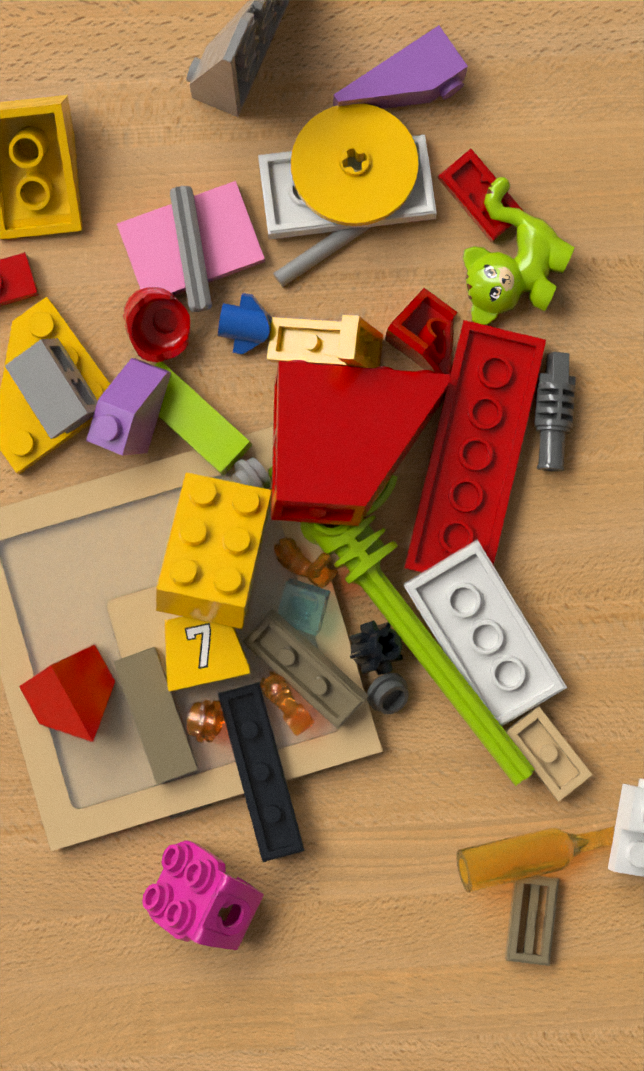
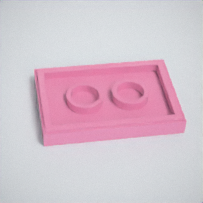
(225, 235)

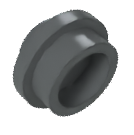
(388, 693)

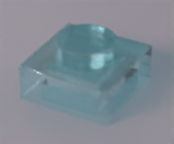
(304, 606)

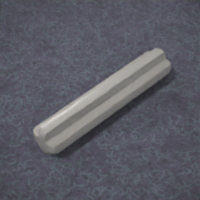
(190, 248)

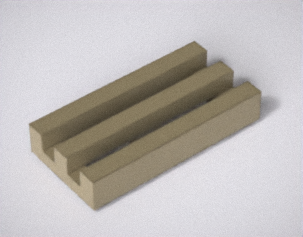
(548, 924)

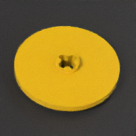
(340, 192)

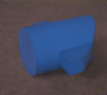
(245, 323)

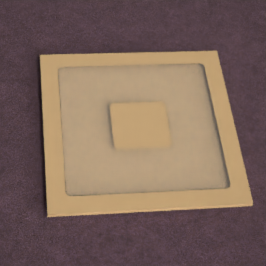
(86, 573)

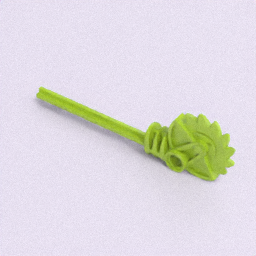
(361, 554)

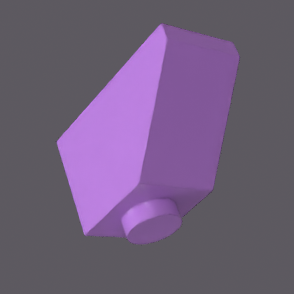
(129, 409)

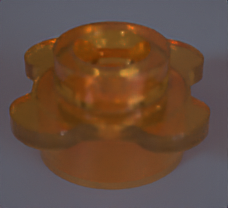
(205, 720)

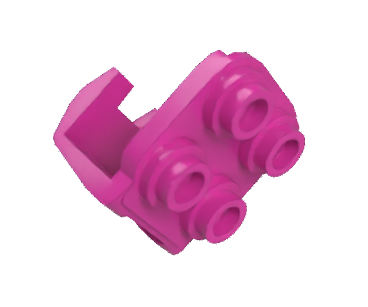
(194, 891)

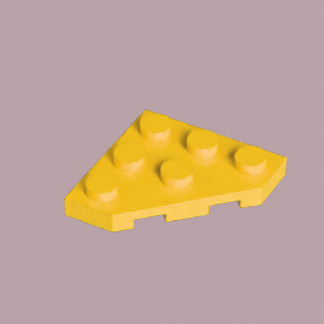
(21, 433)

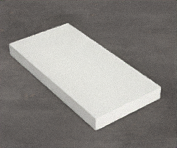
(291, 217)
(485, 633)

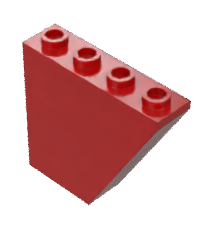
(343, 436)

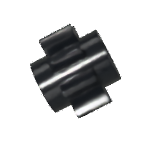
(376, 647)

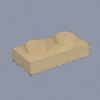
(548, 753)

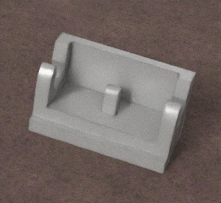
(53, 387)

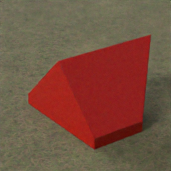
(425, 332)
(71, 693)

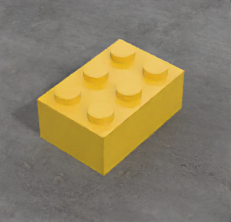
(213, 550)

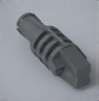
(554, 411)

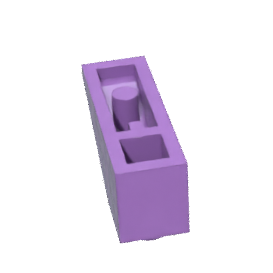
(411, 76)

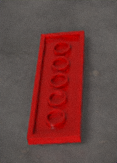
(476, 444)

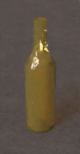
(525, 856)

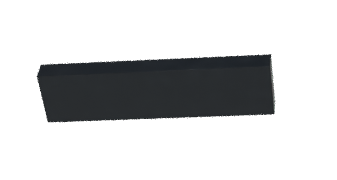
(261, 772)

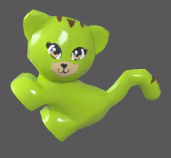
(497, 279)

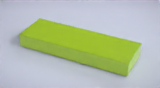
(201, 425)

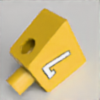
(201, 653)

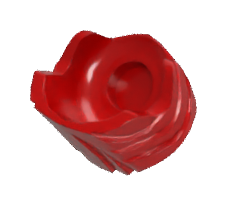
(156, 324)

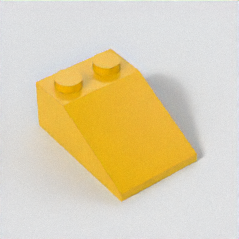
(38, 168)

